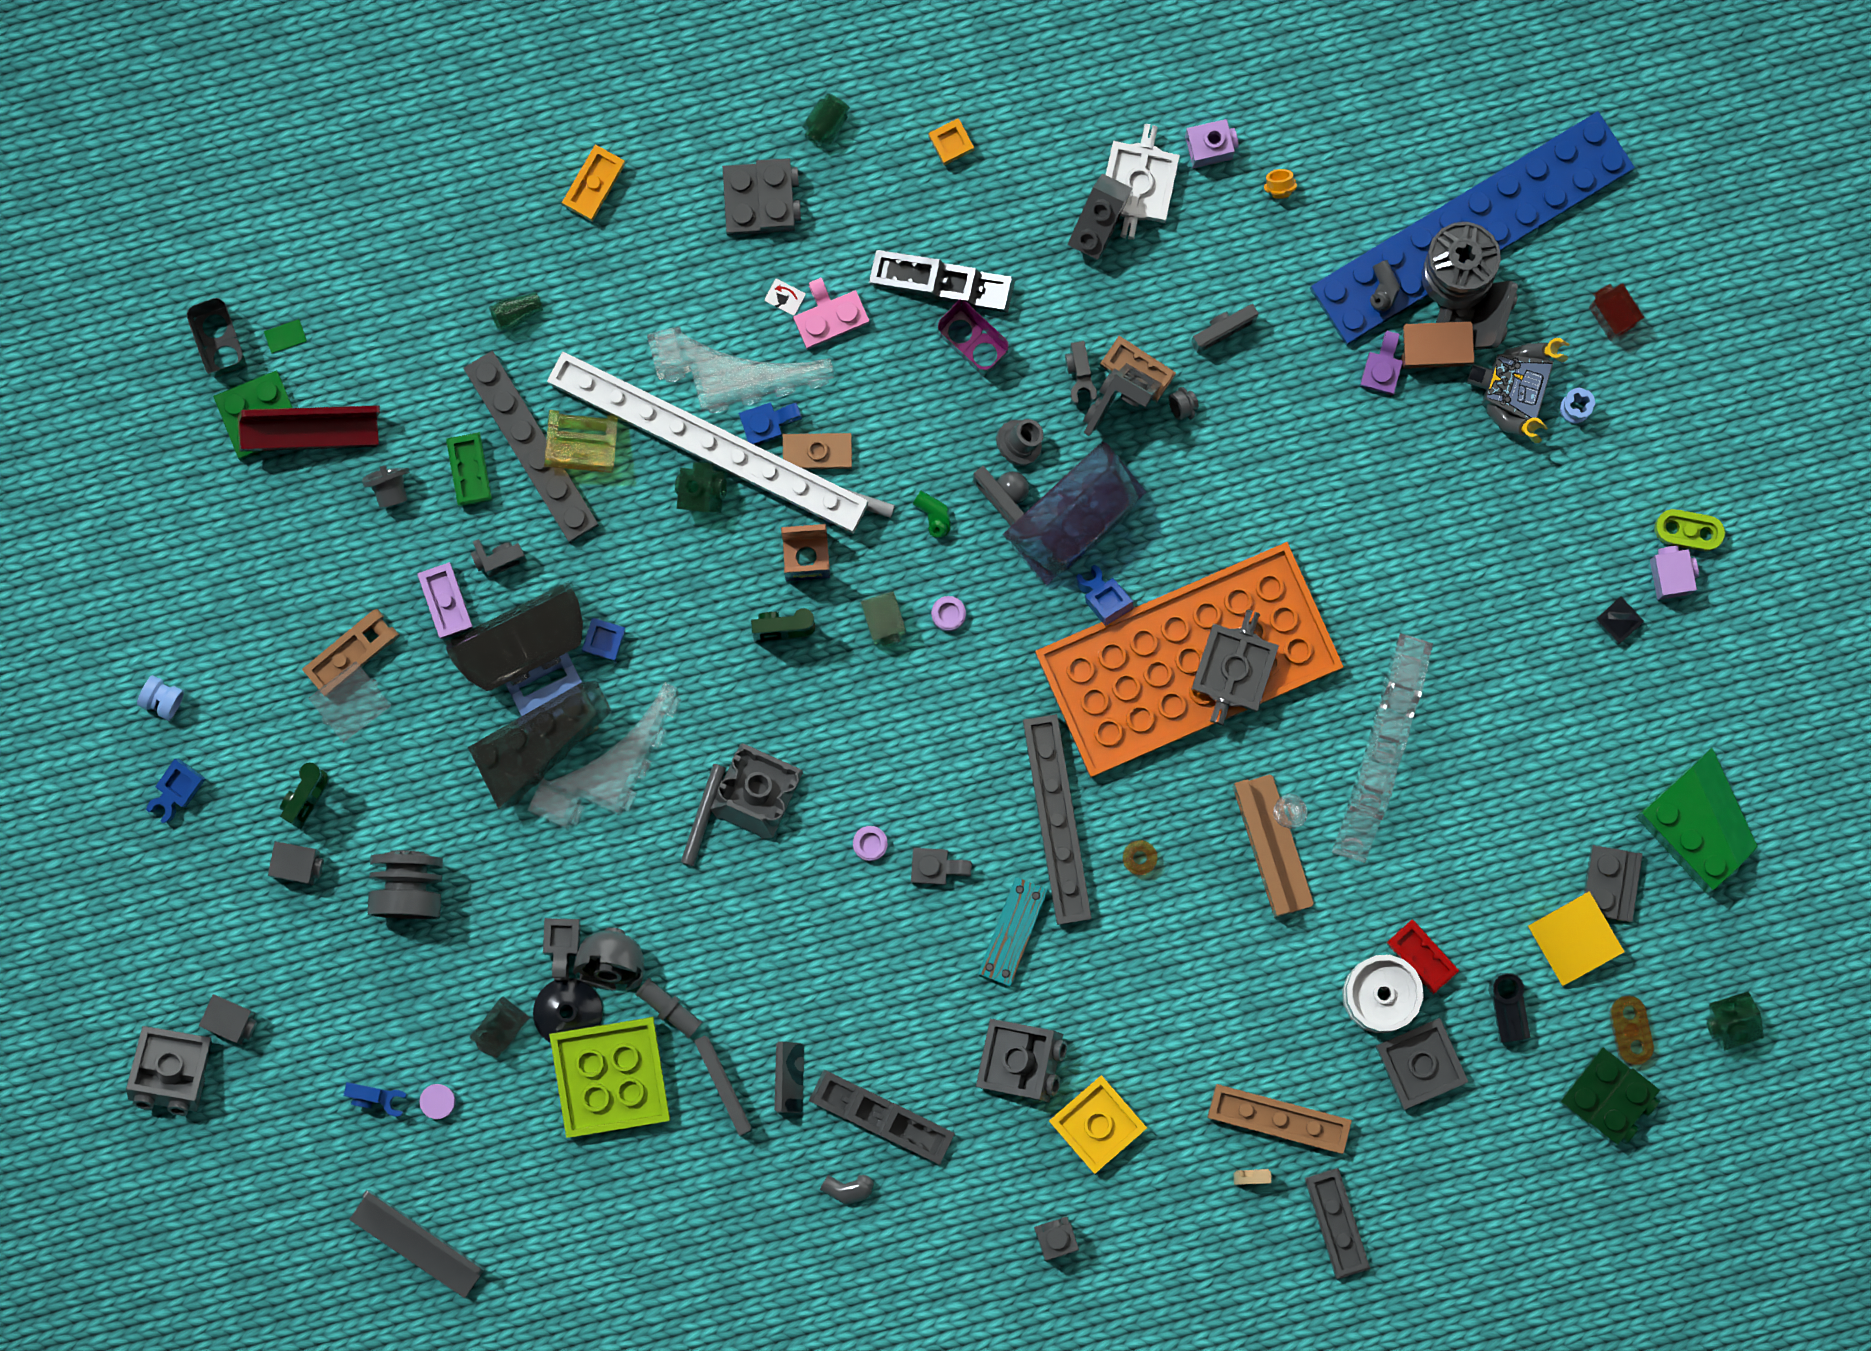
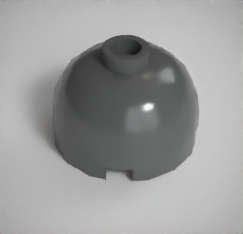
(609, 960)

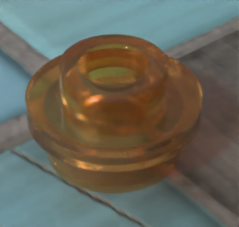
(1147, 849)

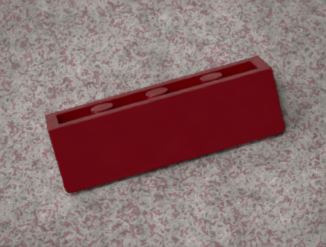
(308, 428)

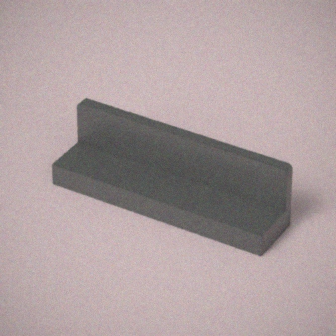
(417, 1243)

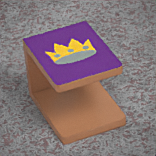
(805, 536)

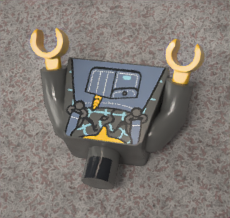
(1518, 386)

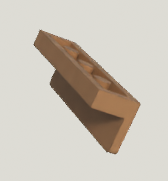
(1272, 846)

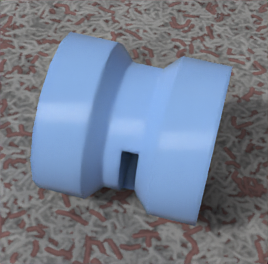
(160, 698)

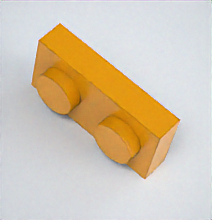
(593, 183)

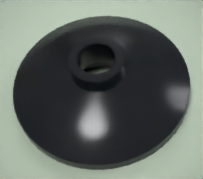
(555, 995)

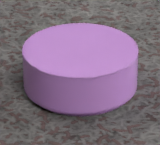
(948, 613)
(870, 843)
(437, 1101)

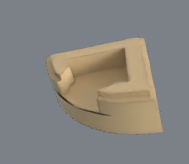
(1260, 1176)

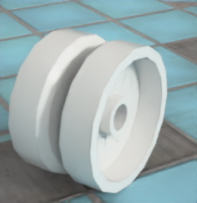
(1367, 1008)

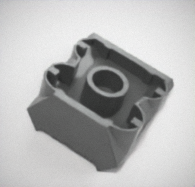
(756, 791)

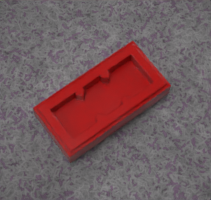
(1423, 955)

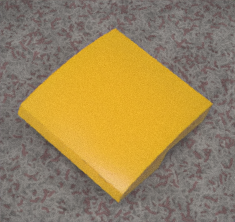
(1576, 938)

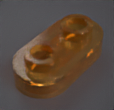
(1627, 1031)

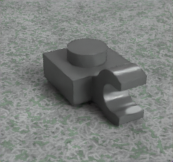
(1078, 363)
(933, 866)
(561, 941)

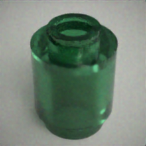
(825, 120)

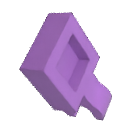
(1382, 369)

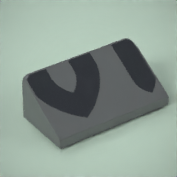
(789, 1077)

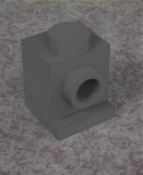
(1056, 1238)

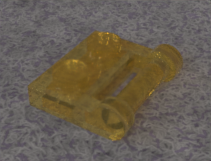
(580, 450)

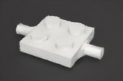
(1149, 174)

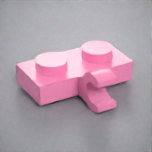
(830, 317)

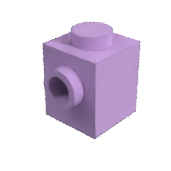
(1211, 143)
(1674, 573)

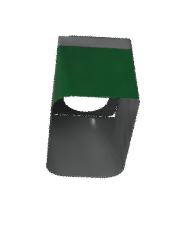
(201, 312)

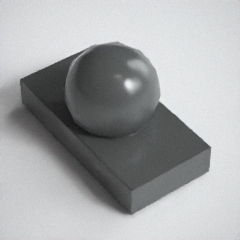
(1004, 493)

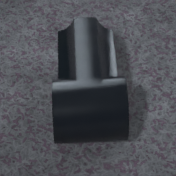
(1509, 1012)

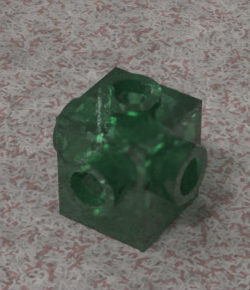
(700, 488)
(1735, 1021)

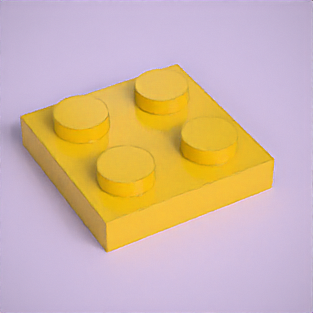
(1097, 1124)

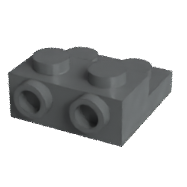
(761, 197)
(1021, 1060)
(168, 1070)

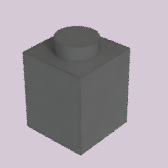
(295, 863)
(228, 1020)

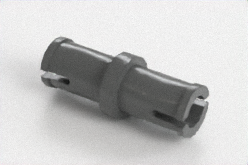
(668, 1008)

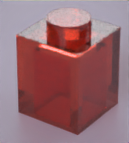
(1615, 310)

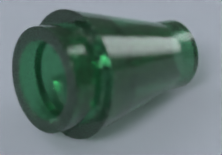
(515, 310)

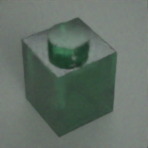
(884, 619)

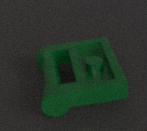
(772, 627)
(299, 804)

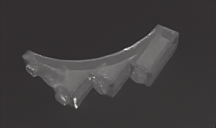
(1384, 748)

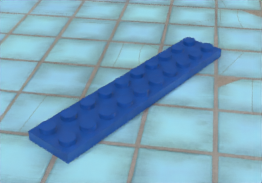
(1504, 204)

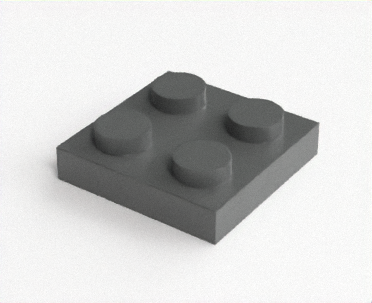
(1421, 1064)

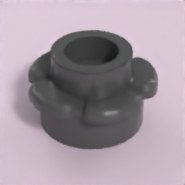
(1183, 403)

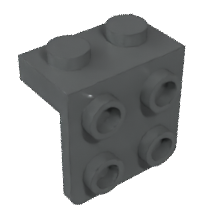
(1487, 317)

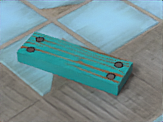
(1012, 931)

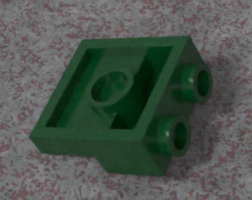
(1611, 1097)

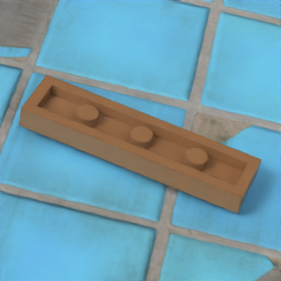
(1279, 1119)

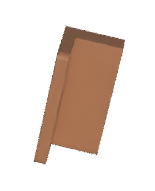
(1438, 345)

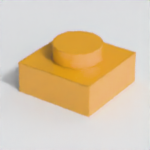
(951, 141)

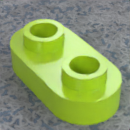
(1689, 529)

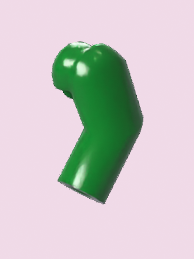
(937, 513)

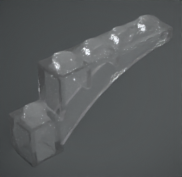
(726, 378)
(612, 777)

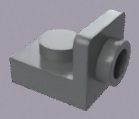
(503, 557)

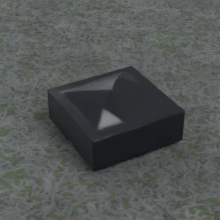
(1619, 620)

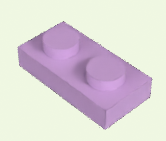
(445, 600)

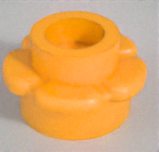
(1280, 183)

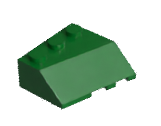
(1701, 823)

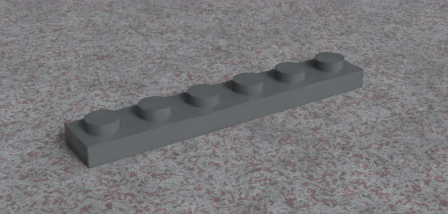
(530, 446)
(1057, 819)

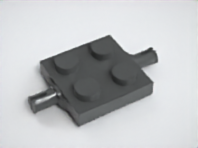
(1234, 667)

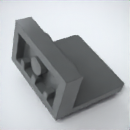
(1135, 388)

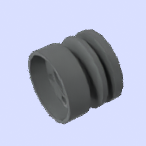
(1458, 283)
(405, 886)

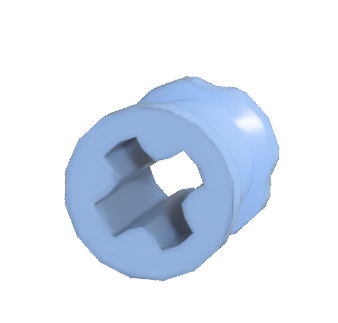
(1574, 415)

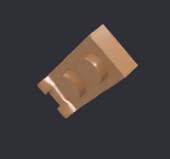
(351, 648)

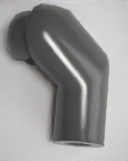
(1387, 289)
(849, 1192)

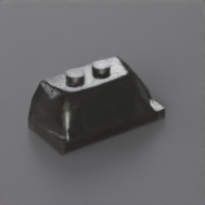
(519, 640)

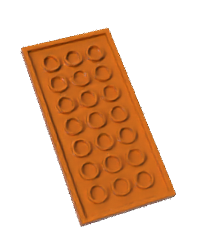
(1132, 680)

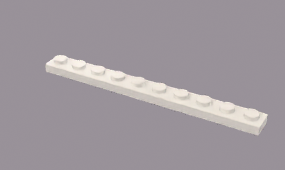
(708, 442)

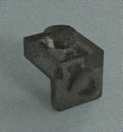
(499, 1028)

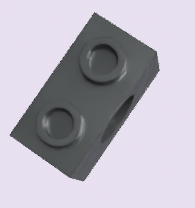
(1099, 216)

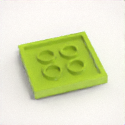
(609, 1077)

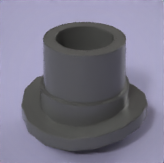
(1020, 441)
(387, 485)

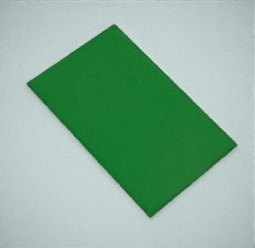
(285, 336)

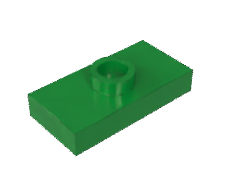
(469, 469)

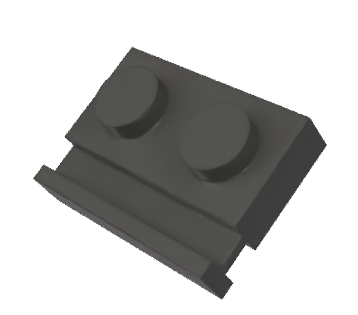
(1613, 881)

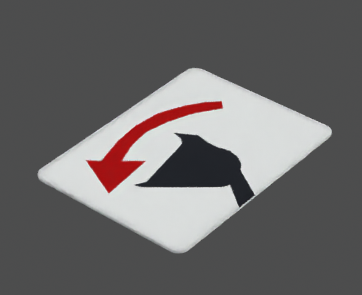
(785, 297)

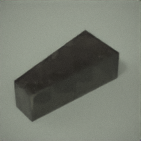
(528, 747)

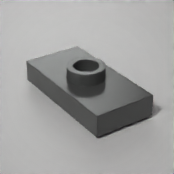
(1223, 327)

